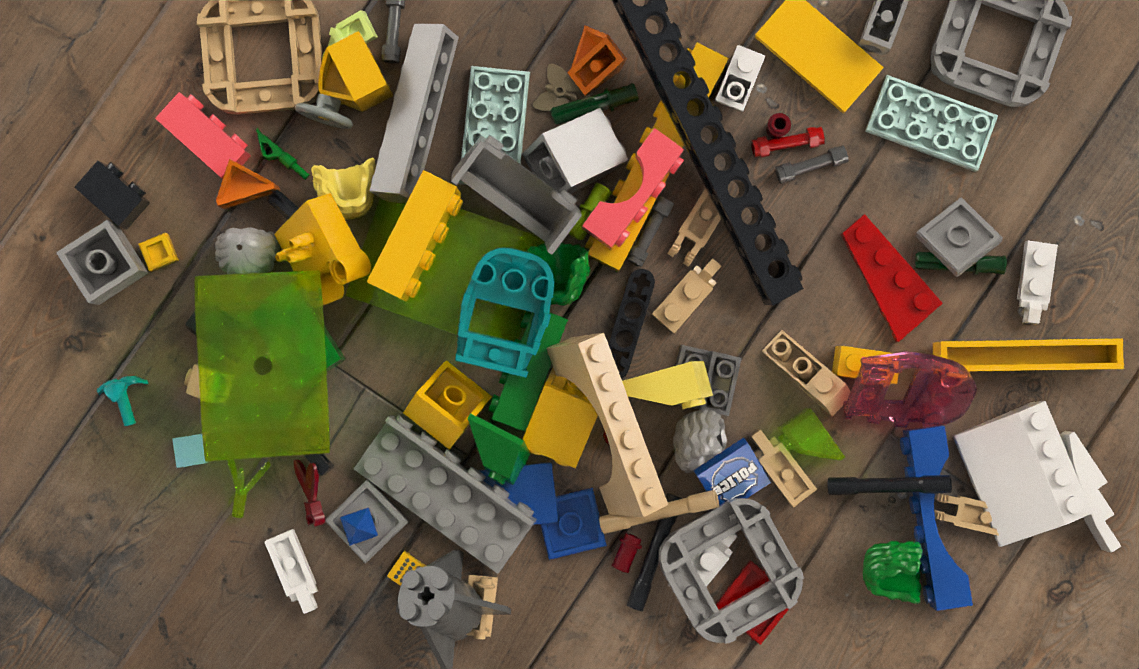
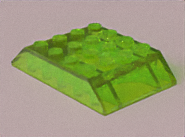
(447, 279)

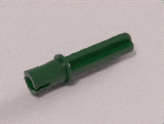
(607, 100)
(986, 264)

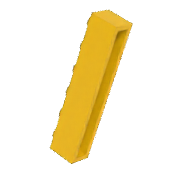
(1034, 354)

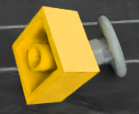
(348, 78)

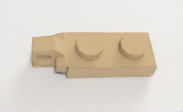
(686, 296)
(782, 468)

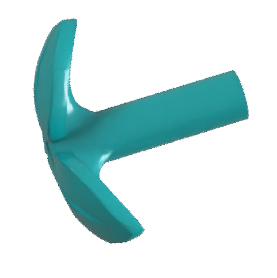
(117, 391)

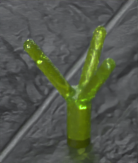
(241, 491)

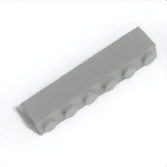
(414, 112)

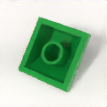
(500, 451)

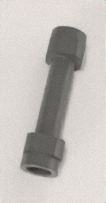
(391, 51)
(835, 156)
(661, 209)

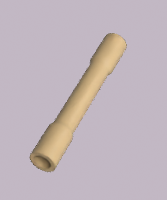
(691, 504)

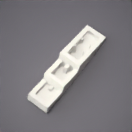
(1091, 480)

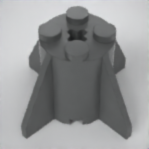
(443, 605)

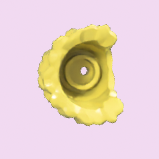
(347, 186)

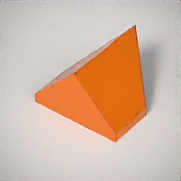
(595, 60)
(242, 186)

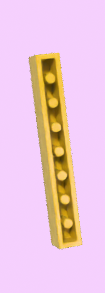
(709, 67)

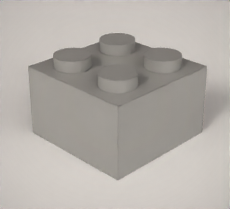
(102, 262)

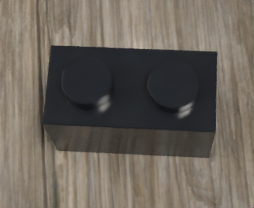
(112, 194)

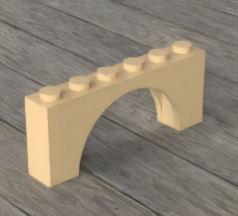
(634, 482)

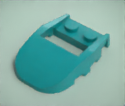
(511, 280)

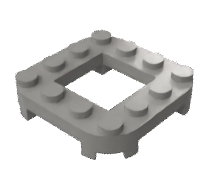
(987, 81)
(754, 607)

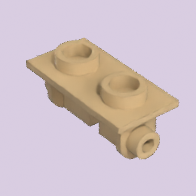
(486, 588)

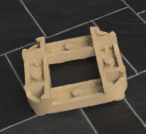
(265, 95)

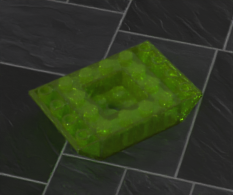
(252, 318)

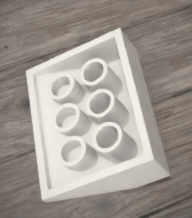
(1022, 473)

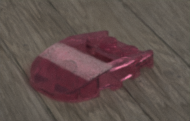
(936, 395)

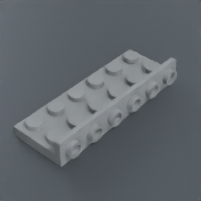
(446, 492)

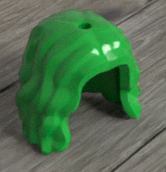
(569, 270)
(894, 570)

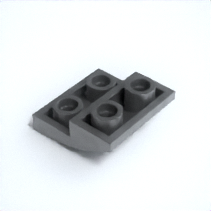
(722, 375)

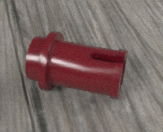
(780, 119)
(626, 552)

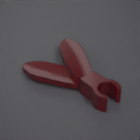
(309, 482)

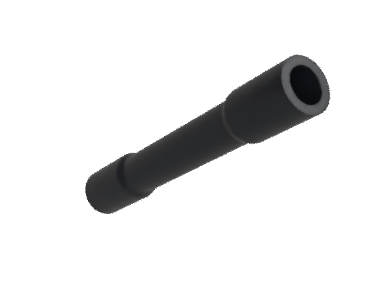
(925, 484)
(643, 584)

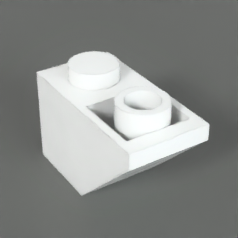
(740, 78)

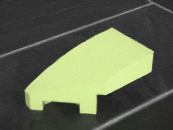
(352, 24)

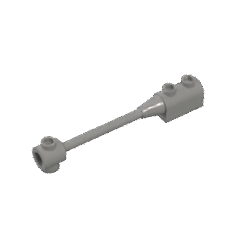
(882, 25)

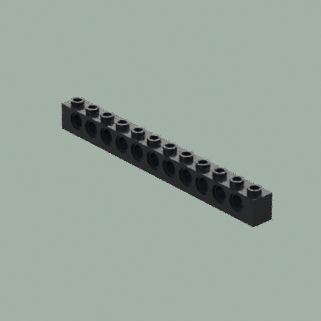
(689, 127)

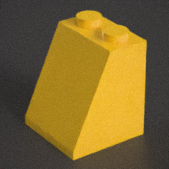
(560, 422)

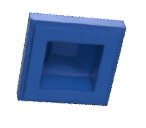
(359, 526)

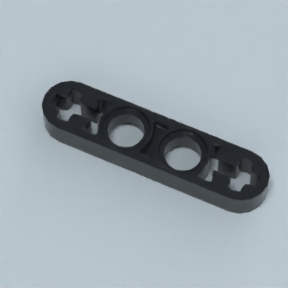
(631, 325)

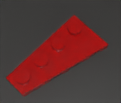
(894, 284)

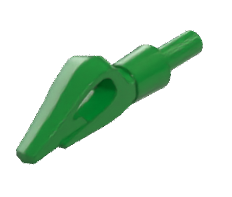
(278, 153)

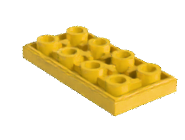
(819, 52)

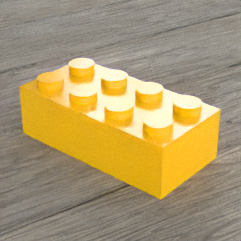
(415, 236)

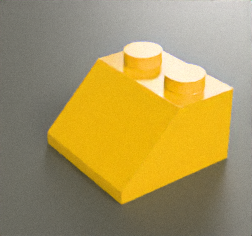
(446, 403)

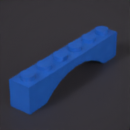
(946, 582)

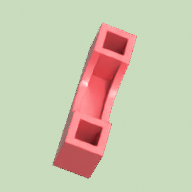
(610, 220)

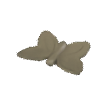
(558, 89)

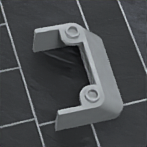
(518, 191)

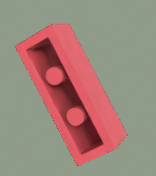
(202, 133)

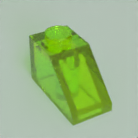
(808, 436)

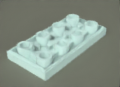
(496, 108)
(931, 123)

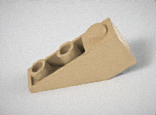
(807, 373)

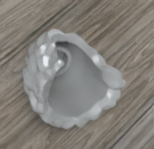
(256, 254)
(698, 439)

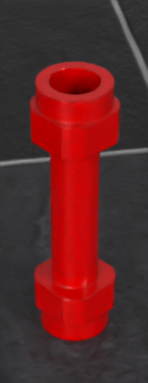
(813, 138)

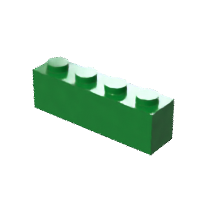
(518, 393)

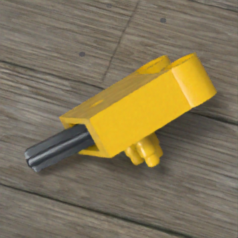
(319, 240)

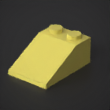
(676, 385)

